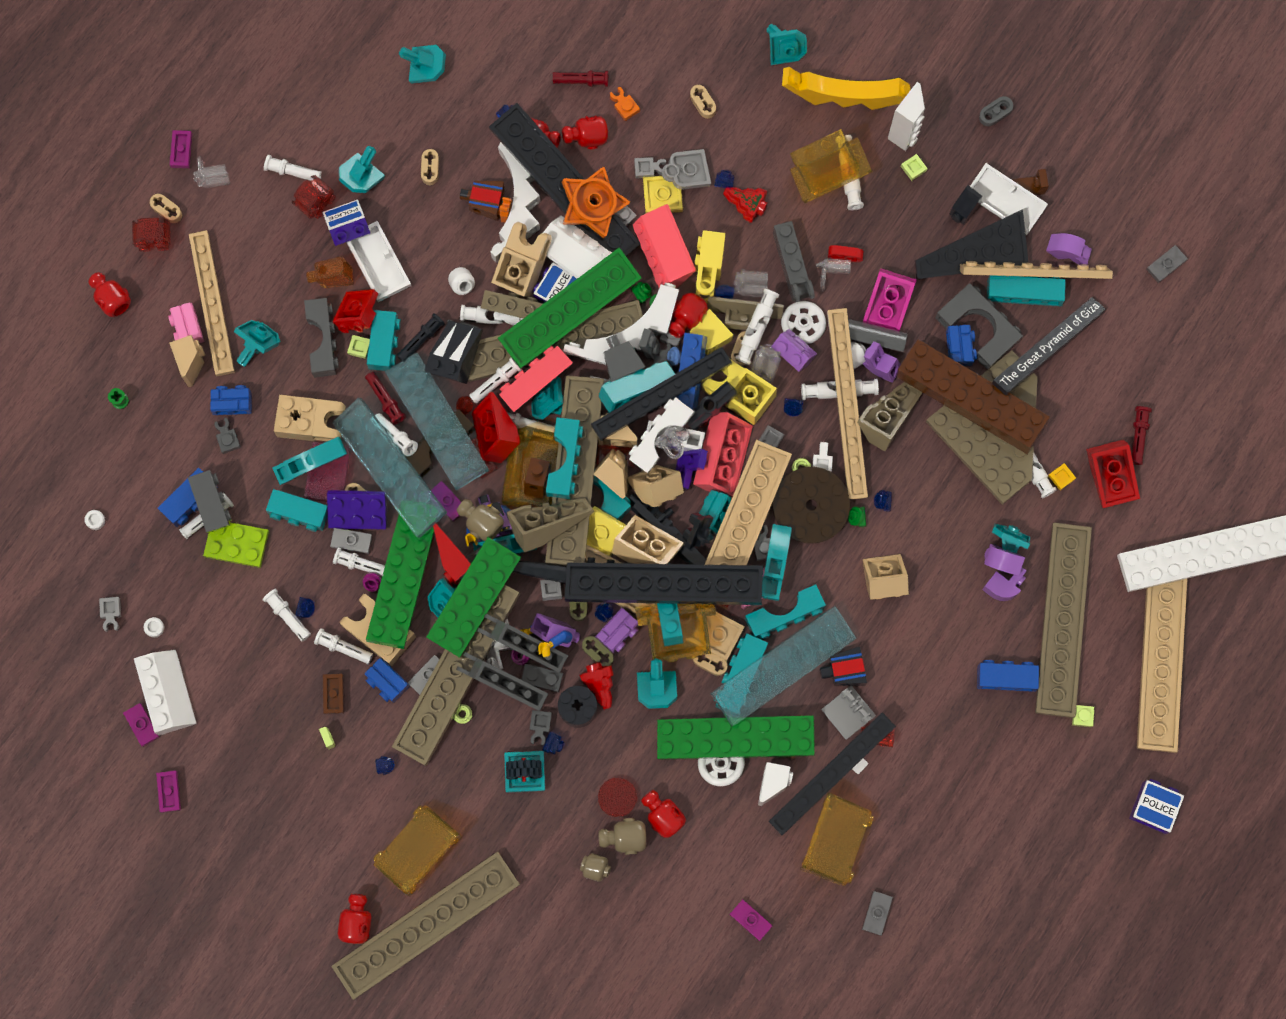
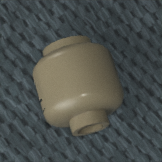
(595, 867)

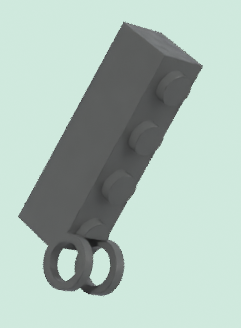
(792, 262)
(524, 644)
(505, 683)

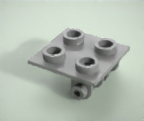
(848, 712)

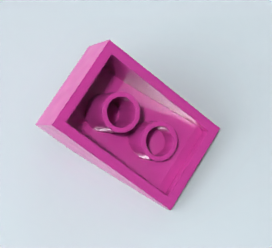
(889, 300)

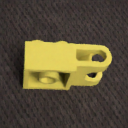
(709, 262)
(746, 385)

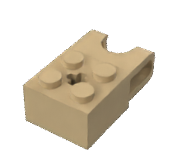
(525, 257)
(312, 420)
(360, 628)

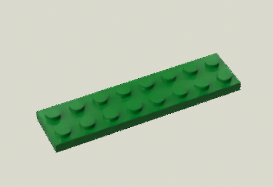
(569, 308)
(399, 586)
(749, 738)

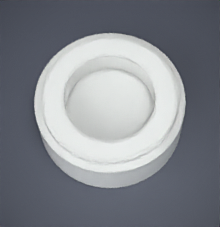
(94, 520)
(153, 627)

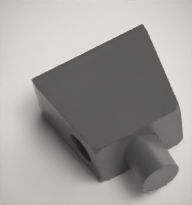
(621, 359)

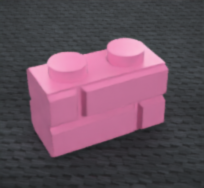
(185, 322)

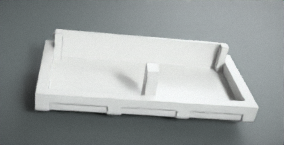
(1006, 197)
(379, 263)

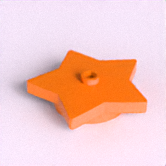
(598, 190)

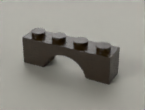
(422, 457)

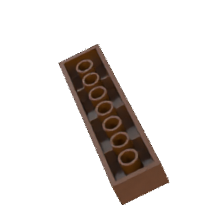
(972, 396)

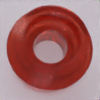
(464, 404)

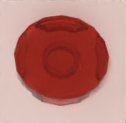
(617, 797)

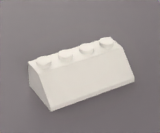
(908, 119)
(573, 248)
(165, 691)

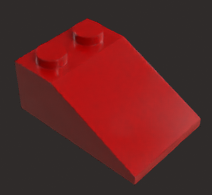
(494, 430)
(1113, 473)
(452, 559)

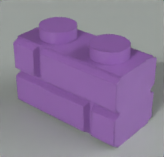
(794, 350)
(617, 631)

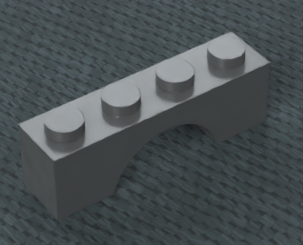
(323, 359)

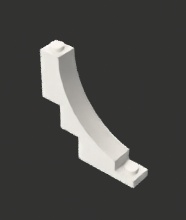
(523, 201)
(655, 319)

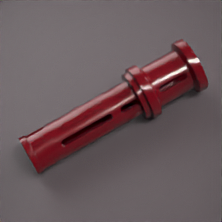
(590, 78)
(389, 404)
(1140, 426)

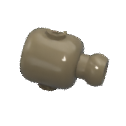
(482, 520)
(627, 836)

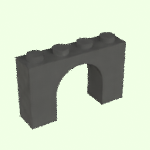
(970, 302)

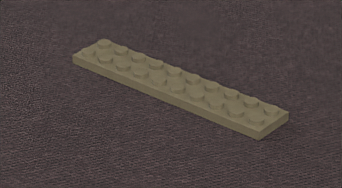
(601, 324)
(583, 404)
(1063, 620)
(448, 688)
(425, 925)

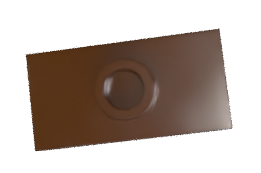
(333, 694)

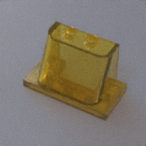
(828, 165)
(693, 626)

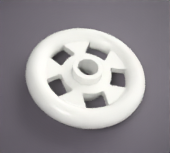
(813, 310)
(712, 777)

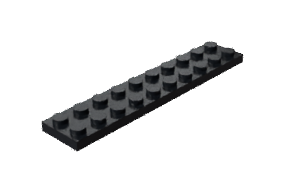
(549, 168)
(664, 583)

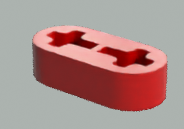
(845, 253)

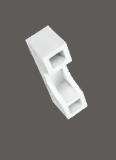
(675, 415)

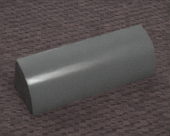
(884, 336)

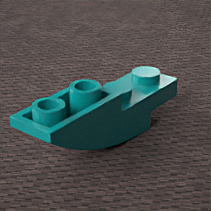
(309, 460)
(776, 562)

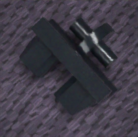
(700, 533)

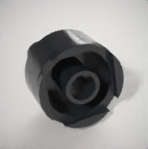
(579, 695)

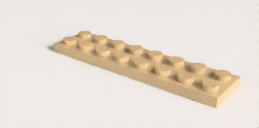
(749, 505)

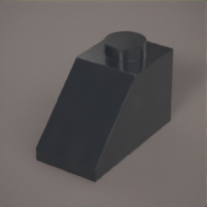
(965, 205)

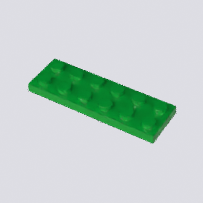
(473, 597)

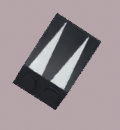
(454, 352)

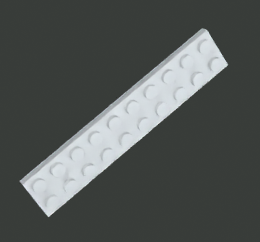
(1203, 554)

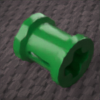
(123, 400)

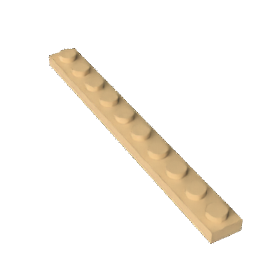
(847, 403)

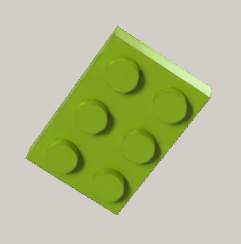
(237, 544)

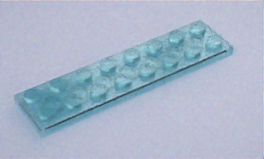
(437, 421)
(389, 467)
(783, 666)

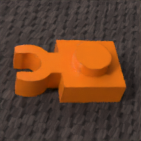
(625, 105)
(504, 209)

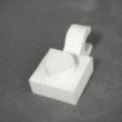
(822, 460)

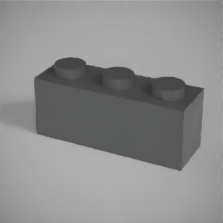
(209, 501)

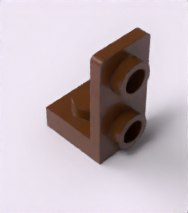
(1036, 185)

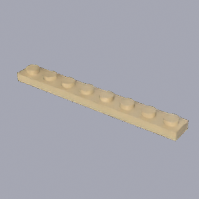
(1043, 270)
(211, 303)

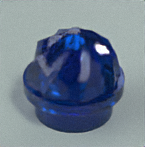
(604, 612)
(384, 765)

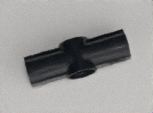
(720, 397)

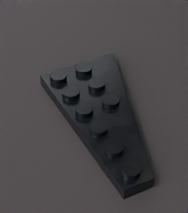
(994, 243)

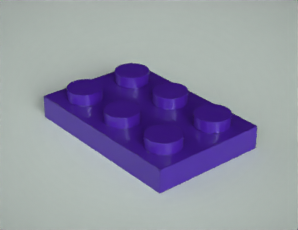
(356, 509)

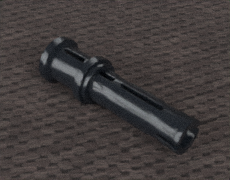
(426, 331)

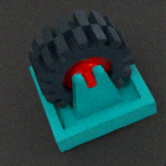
(524, 771)

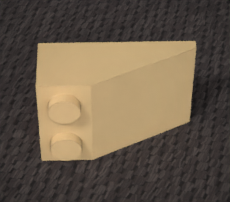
(645, 543)

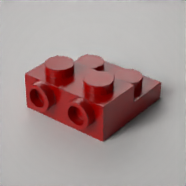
(356, 311)

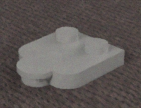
(687, 170)

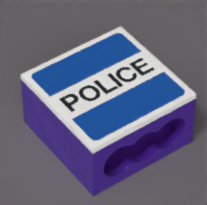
(346, 222)
(553, 281)
(1156, 806)

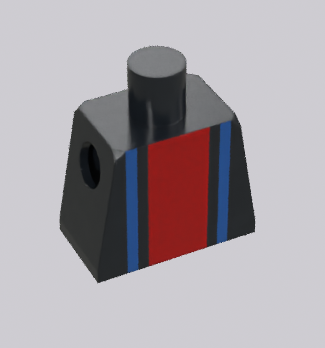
(846, 669)

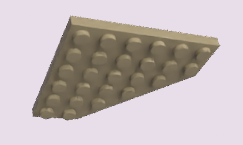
(992, 460)

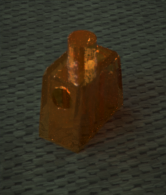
(332, 273)

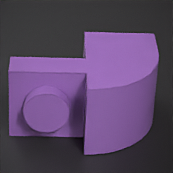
(1069, 246)
(881, 363)
(1003, 560)
(1002, 589)

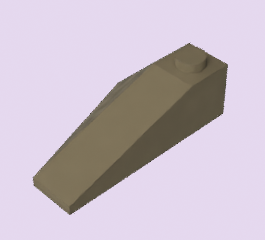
(885, 417)
(541, 524)

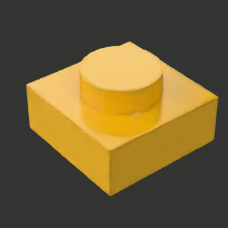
(1062, 476)

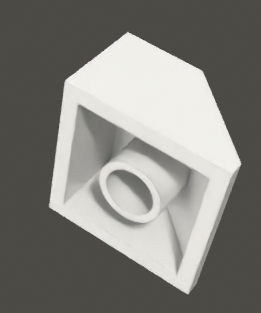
(774, 781)

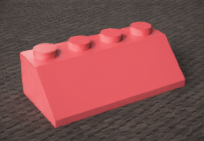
(664, 247)
(535, 378)
(726, 447)

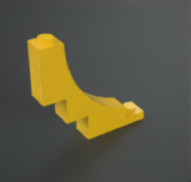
(845, 93)

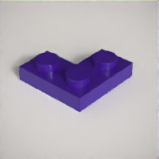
(689, 462)

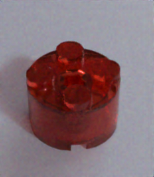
(313, 197)
(151, 234)

